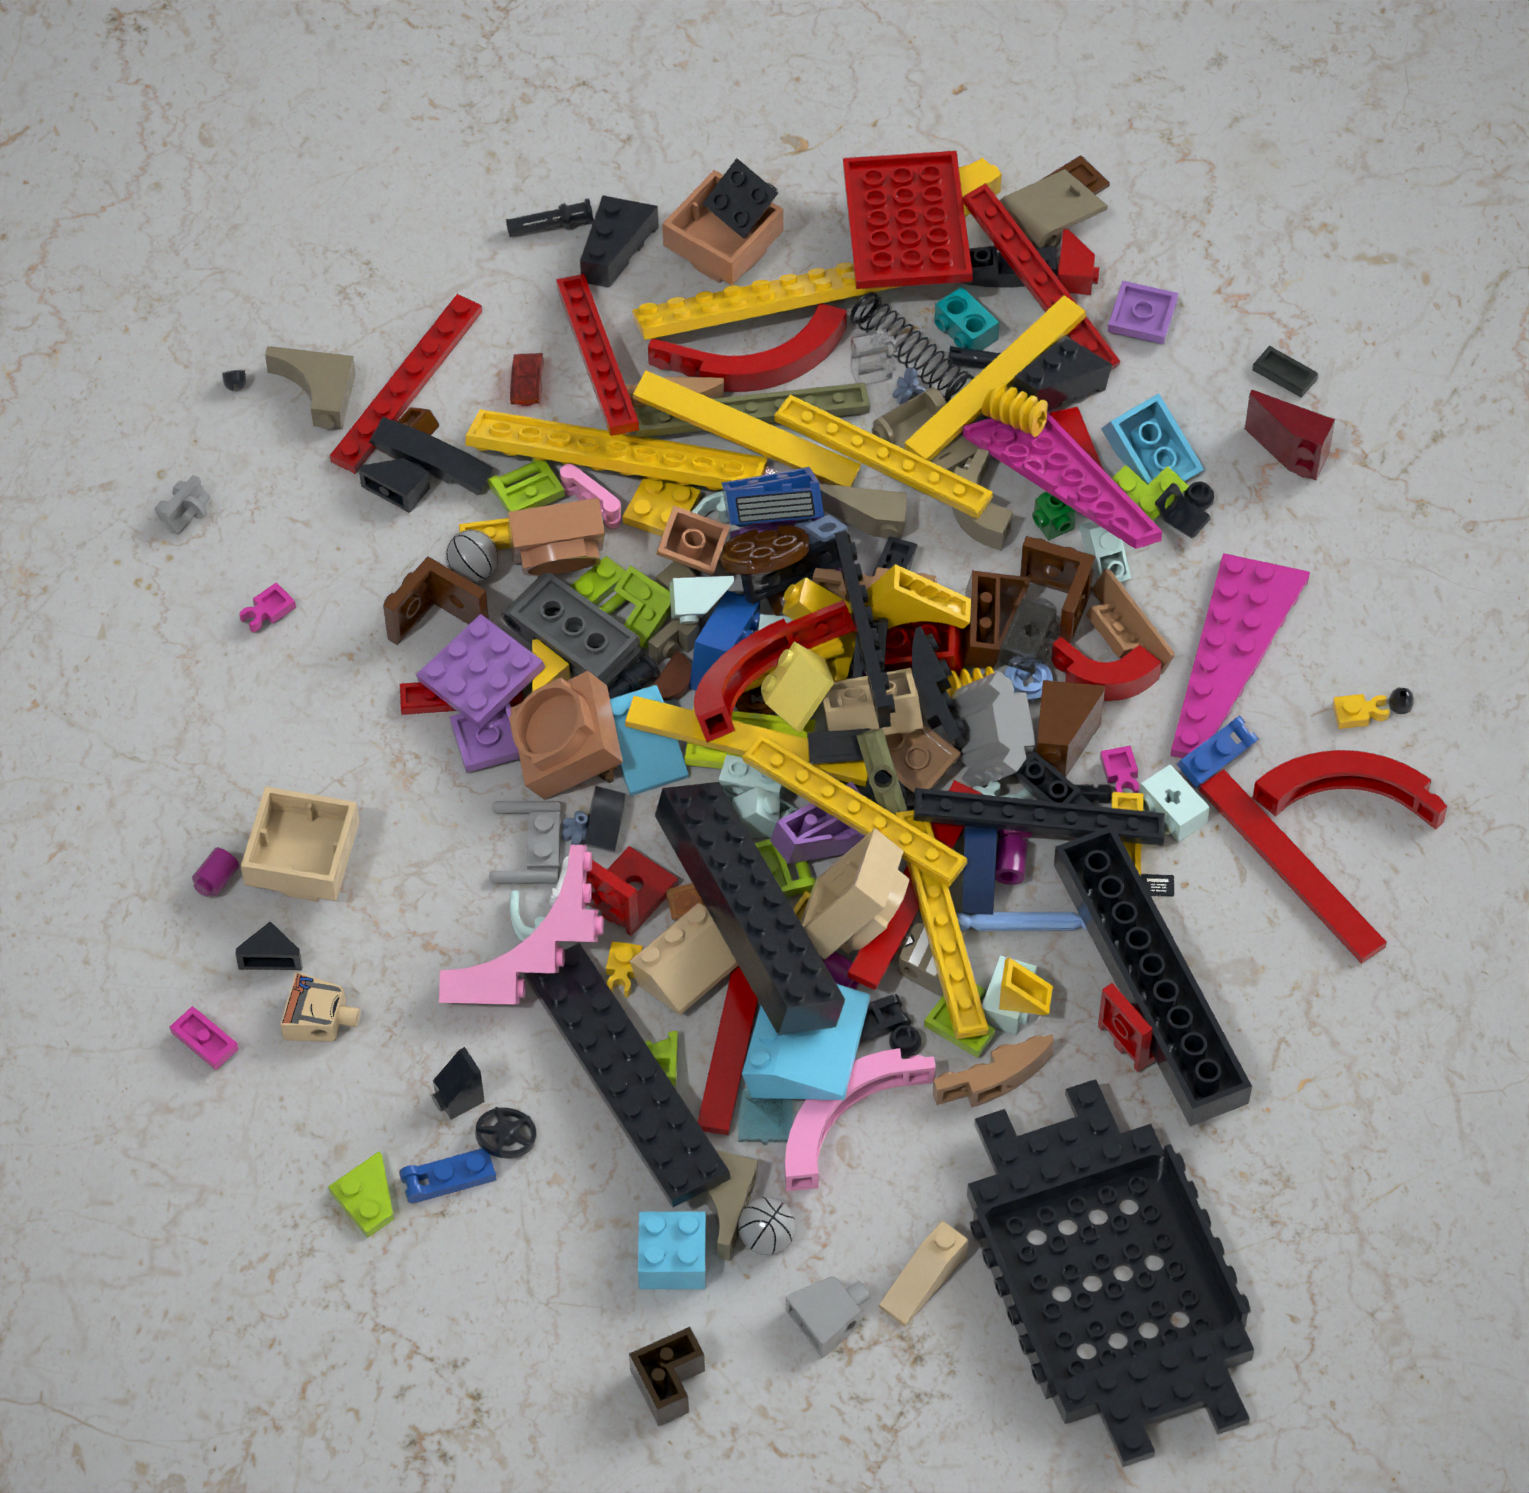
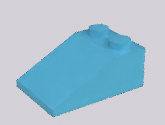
(1151, 440)
(647, 757)

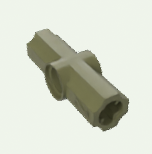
(876, 758)

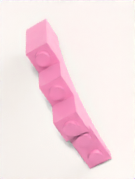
(568, 920)

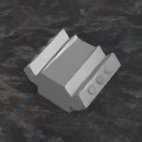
(996, 728)

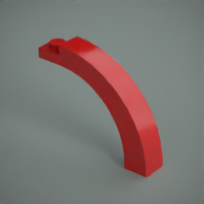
(1349, 770)

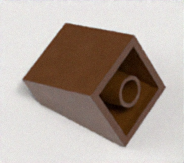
(1067, 721)

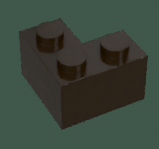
(662, 1368)

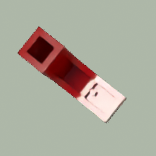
(1121, 677)

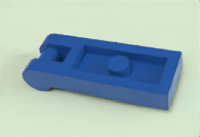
(1216, 752)
(448, 1175)

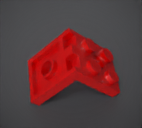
(621, 901)
(1126, 1026)

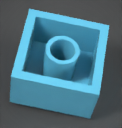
(672, 1250)

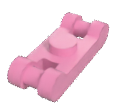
(583, 487)

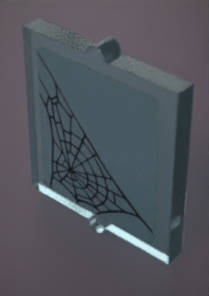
(763, 1119)

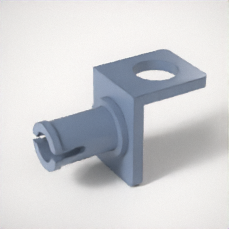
(822, 528)

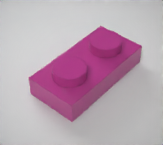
(204, 1038)

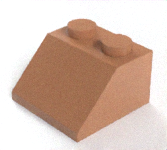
(693, 540)

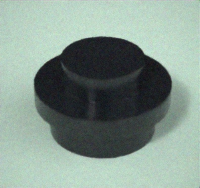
(1200, 495)
(906, 1039)

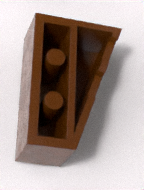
(992, 610)

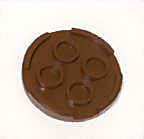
(765, 550)

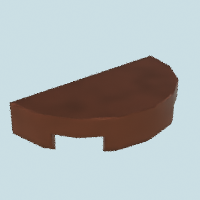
(675, 677)

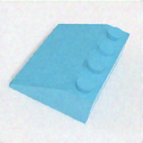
(808, 1062)

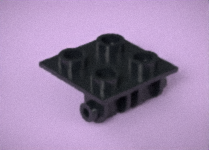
(740, 198)

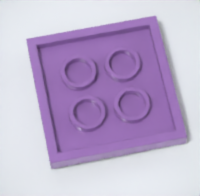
(480, 671)

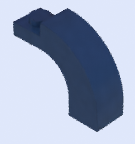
(980, 870)

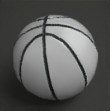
(472, 555)
(766, 1226)

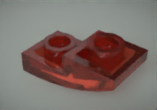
(526, 379)

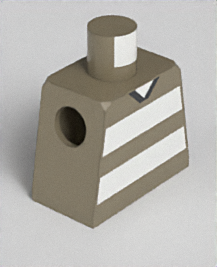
(917, 960)

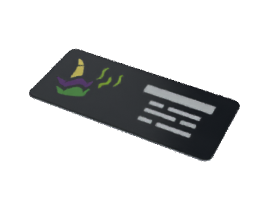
(1159, 884)

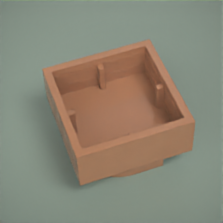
(712, 244)
(557, 537)
(565, 734)

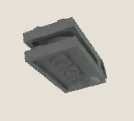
(573, 629)

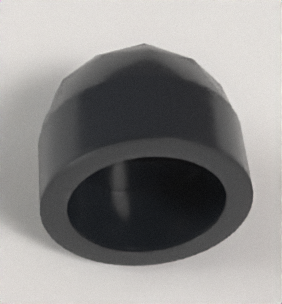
(234, 377)
(1394, 698)

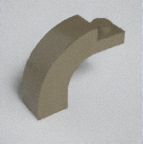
(995, 521)
(674, 634)

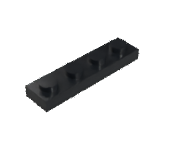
(764, 585)

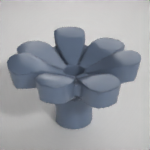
(907, 386)
(575, 828)

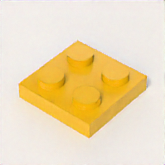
(654, 502)

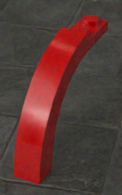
(760, 369)
(756, 655)

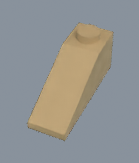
(925, 1273)

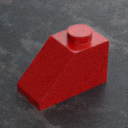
(1077, 265)

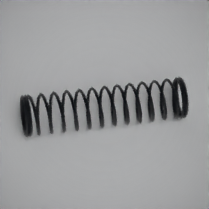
(868, 317)

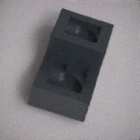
(604, 819)

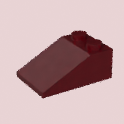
(1290, 433)

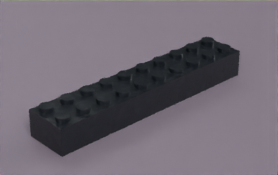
(749, 908)
(1152, 975)

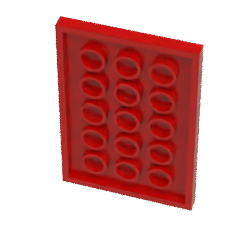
(906, 220)

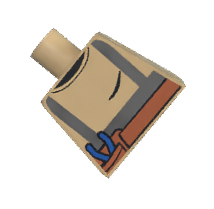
(316, 1010)

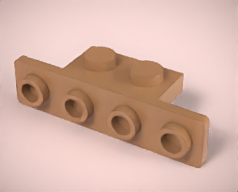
(1124, 623)

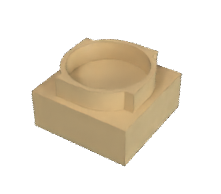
(300, 844)
(856, 896)

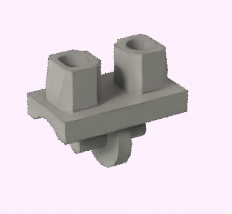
(186, 503)

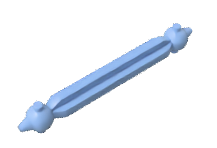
(1021, 921)

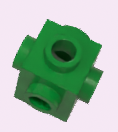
(1053, 516)

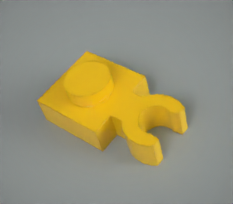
(1356, 712)
(619, 965)

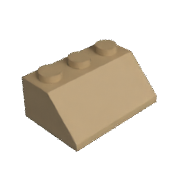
(851, 705)
(684, 961)

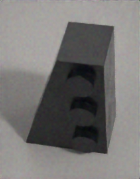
(614, 237)
(1063, 374)

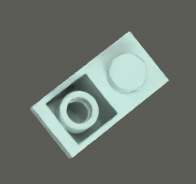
(1107, 549)
(760, 811)

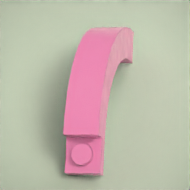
(816, 1117)

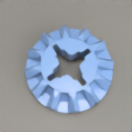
(1034, 689)

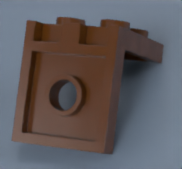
(1063, 571)
(428, 586)

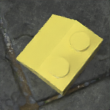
(797, 685)

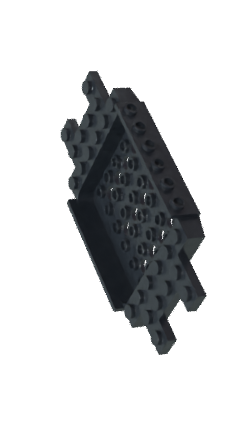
(1066, 1176)

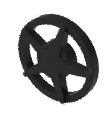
(505, 1132)

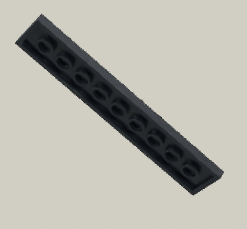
(629, 1078)

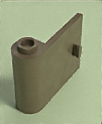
(1051, 206)
(910, 416)

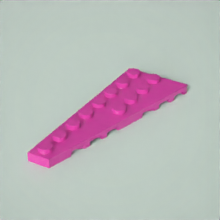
(1068, 473)
(1241, 621)

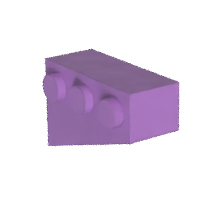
(813, 834)

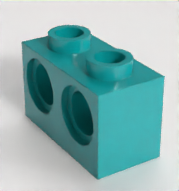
(966, 321)

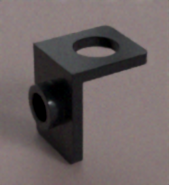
(1181, 513)

